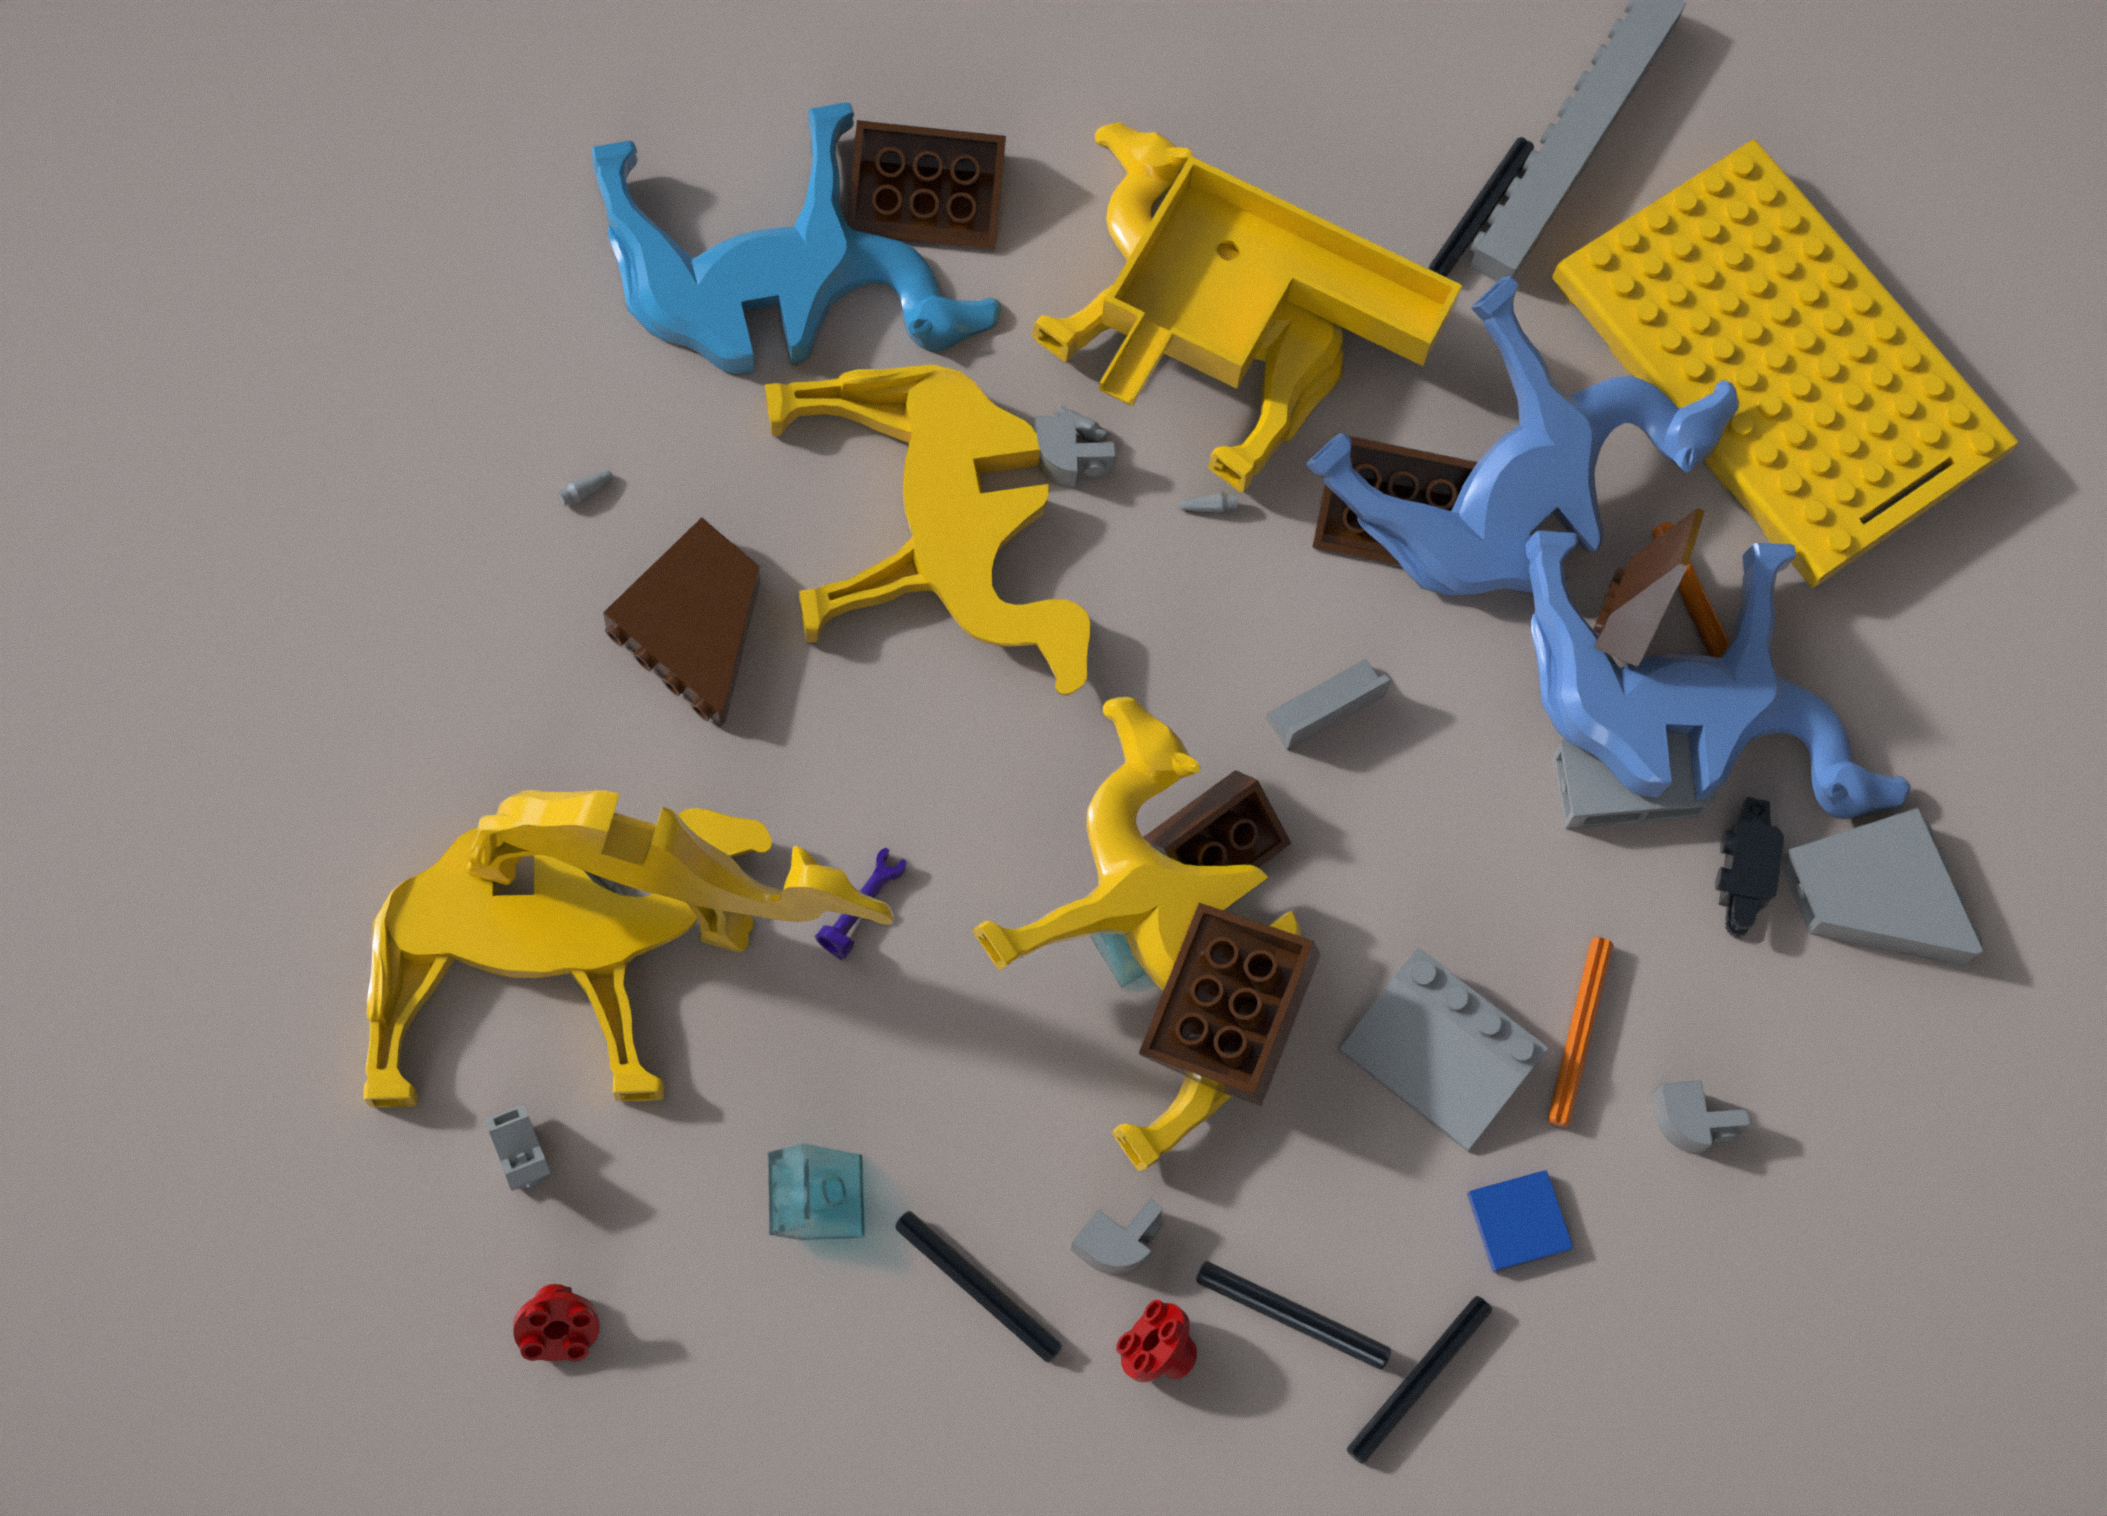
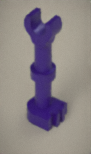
(834, 937)

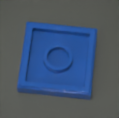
(1519, 1221)

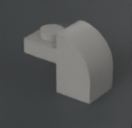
(1063, 457)
(1685, 1120)
(518, 1148)
(1112, 1248)

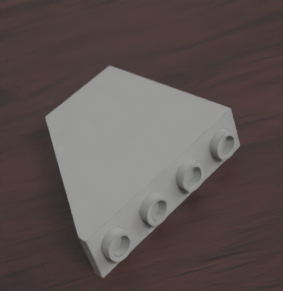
(1597, 798)
(1883, 890)

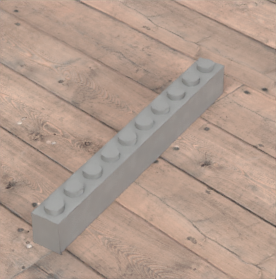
(1575, 138)

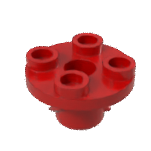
(556, 1325)
(1158, 1344)

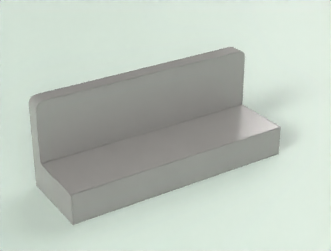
(1327, 703)

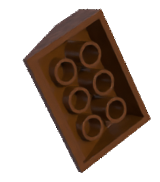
(926, 184)
(1396, 472)
(1644, 590)
(1230, 1003)

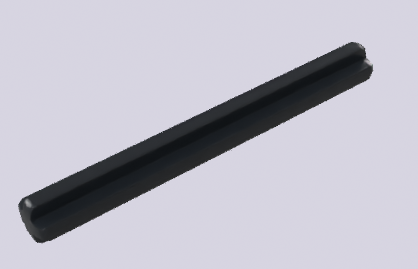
(1481, 207)
(978, 1286)
(1293, 1315)
(1419, 1379)

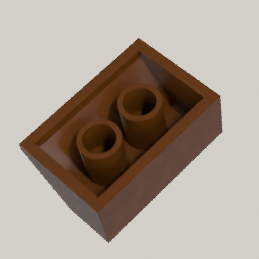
(1223, 827)

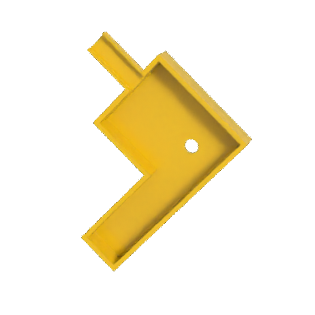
(1218, 311)

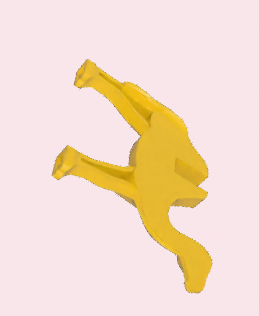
(1299, 352)
(952, 523)
(661, 861)
(1141, 898)
(555, 932)

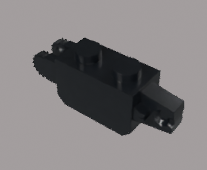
(1750, 866)

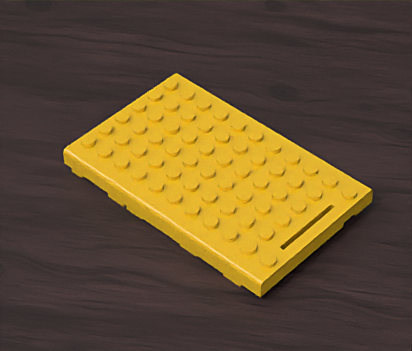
(1828, 369)

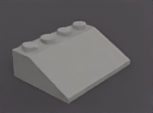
(1443, 1049)

